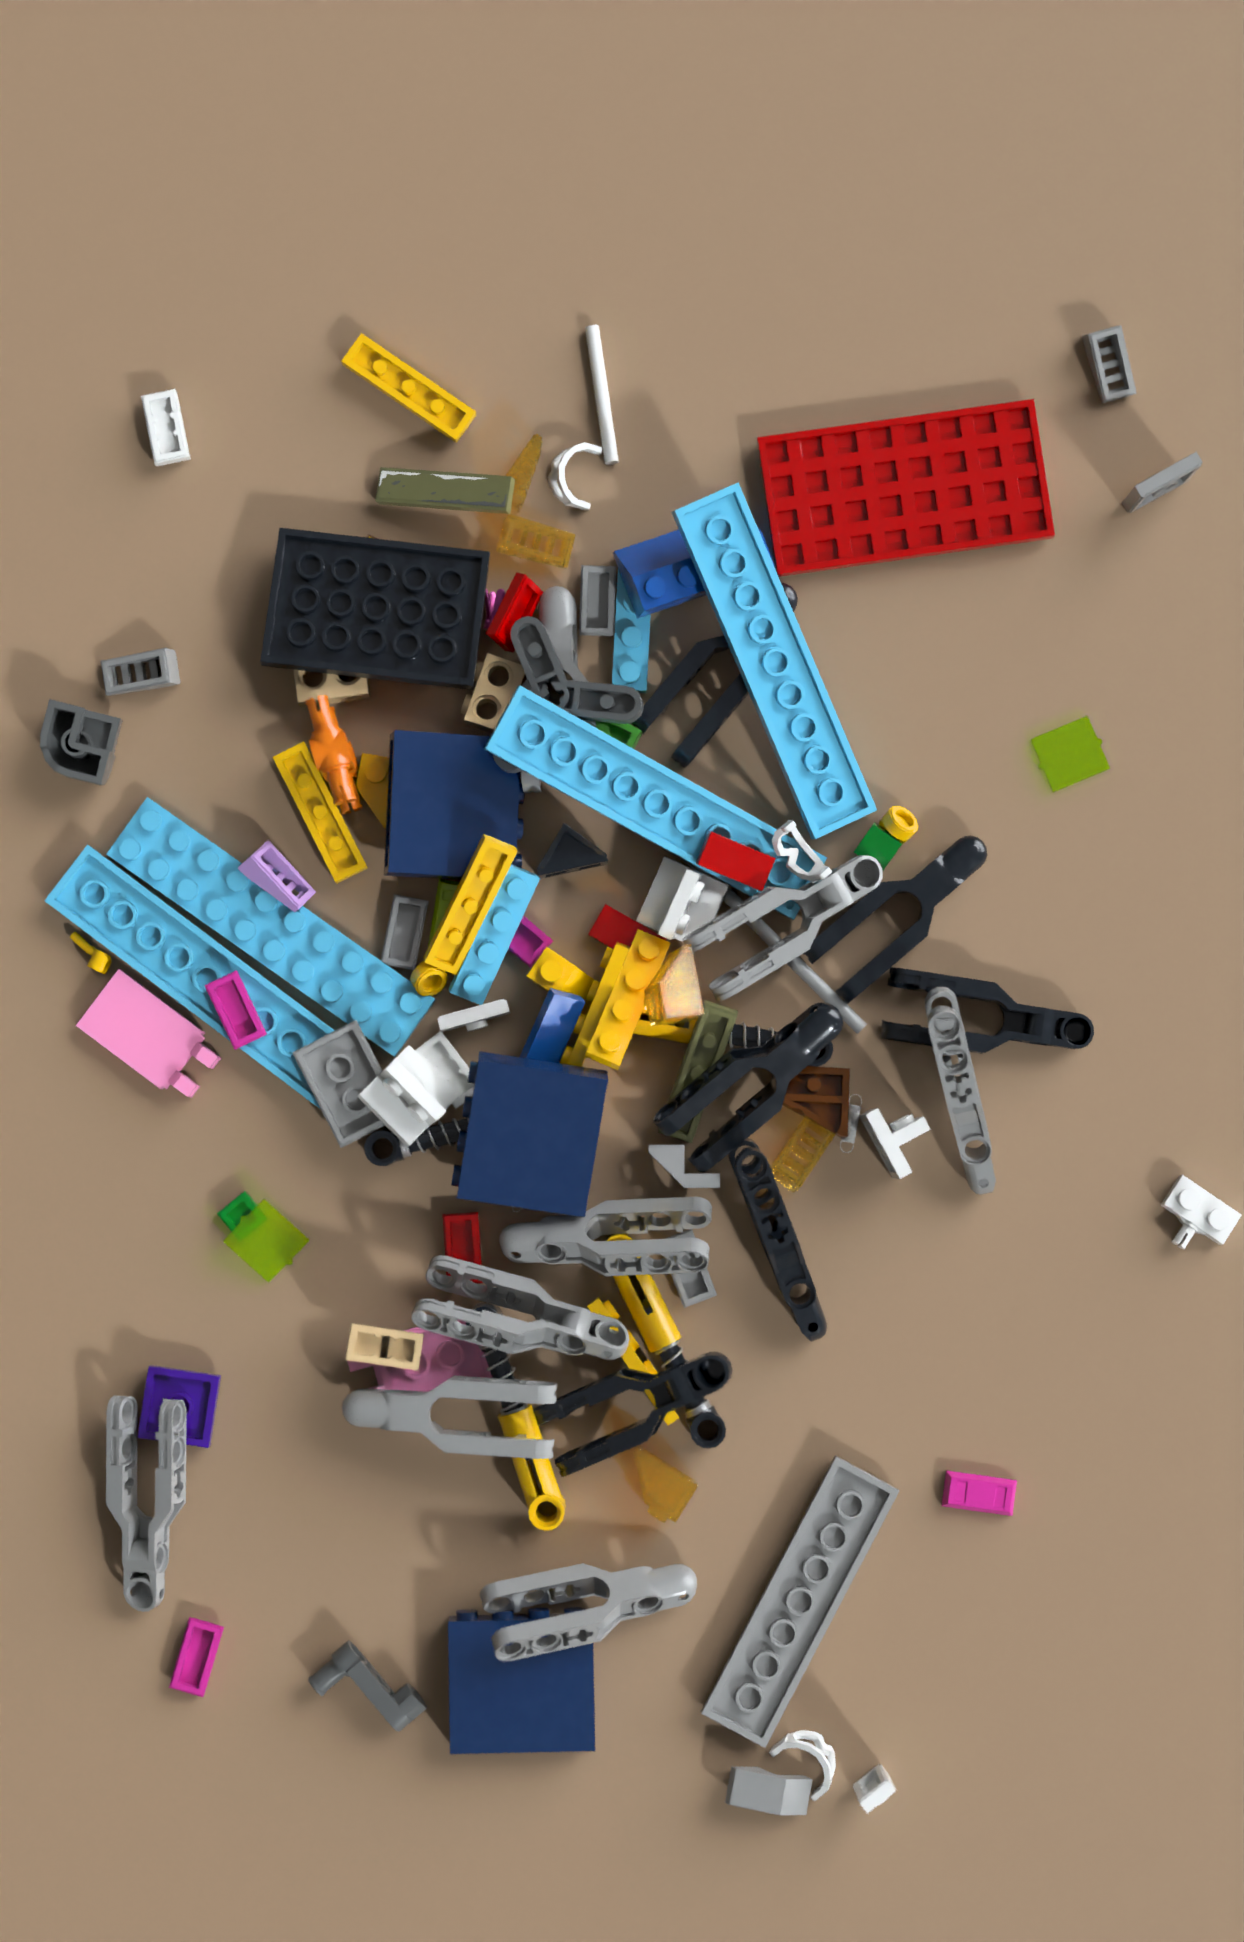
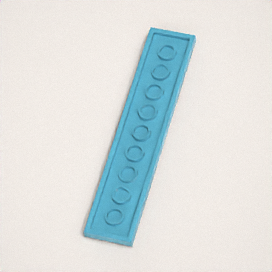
(774, 660)
(633, 788)
(287, 942)
(182, 959)

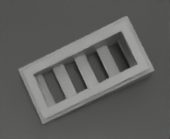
(1094, 355)
(168, 665)

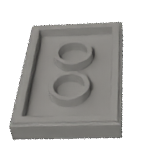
(337, 1072)

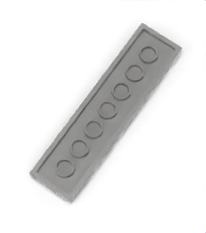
(799, 1601)

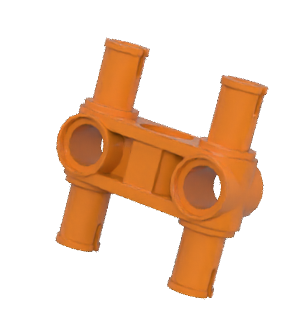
(333, 754)

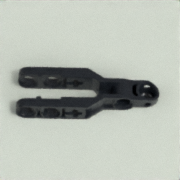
(681, 677)
(928, 887)
(1020, 1021)
(782, 1055)
(780, 1241)
(670, 1389)

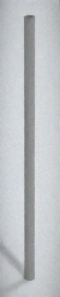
(797, 964)

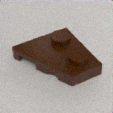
(821, 1097)

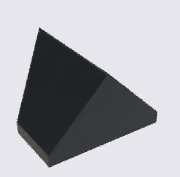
(570, 854)

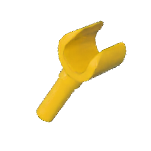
(99, 960)

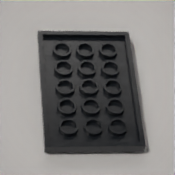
(375, 608)

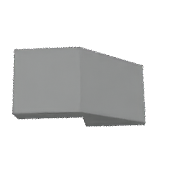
(672, 1160)
(768, 1792)

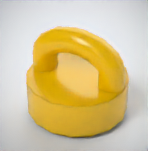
(899, 823)
(428, 979)

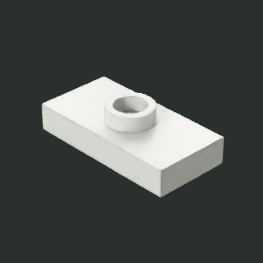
(165, 427)
(474, 1017)
(448, 1065)
(874, 1788)

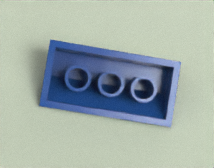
(660, 573)

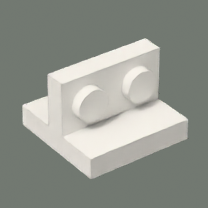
(681, 900)
(408, 1096)
(888, 1141)

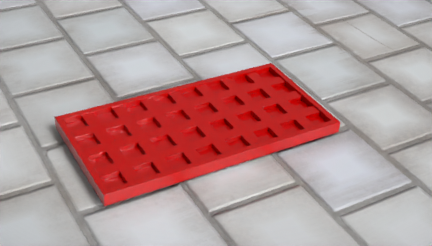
(905, 487)

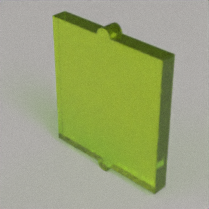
(1070, 754)
(266, 1240)

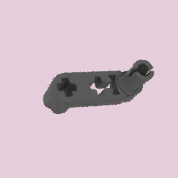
(396, 1707)

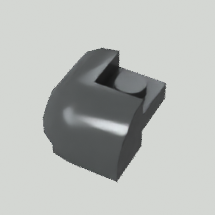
(79, 742)

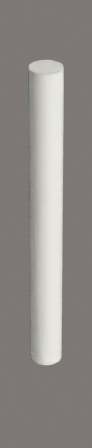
(601, 394)

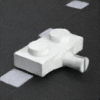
(1199, 1213)

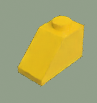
(558, 973)

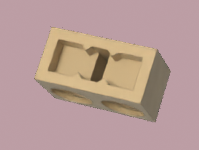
(333, 686)
(488, 693)
(384, 1346)

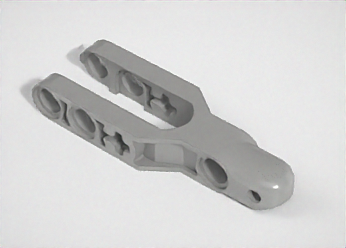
(559, 618)
(817, 902)
(961, 1091)
(570, 1237)
(557, 1323)
(411, 1413)
(145, 1537)
(629, 1595)

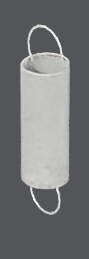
(853, 1119)

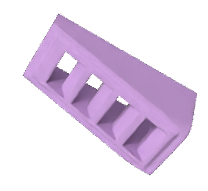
(268, 870)

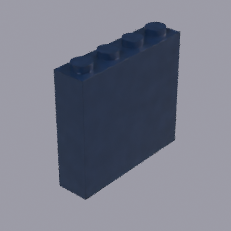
(443, 800)
(530, 1133)
(518, 1703)

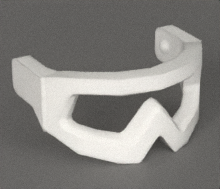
(558, 475)
(818, 871)
(819, 1752)

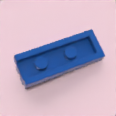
(553, 1026)

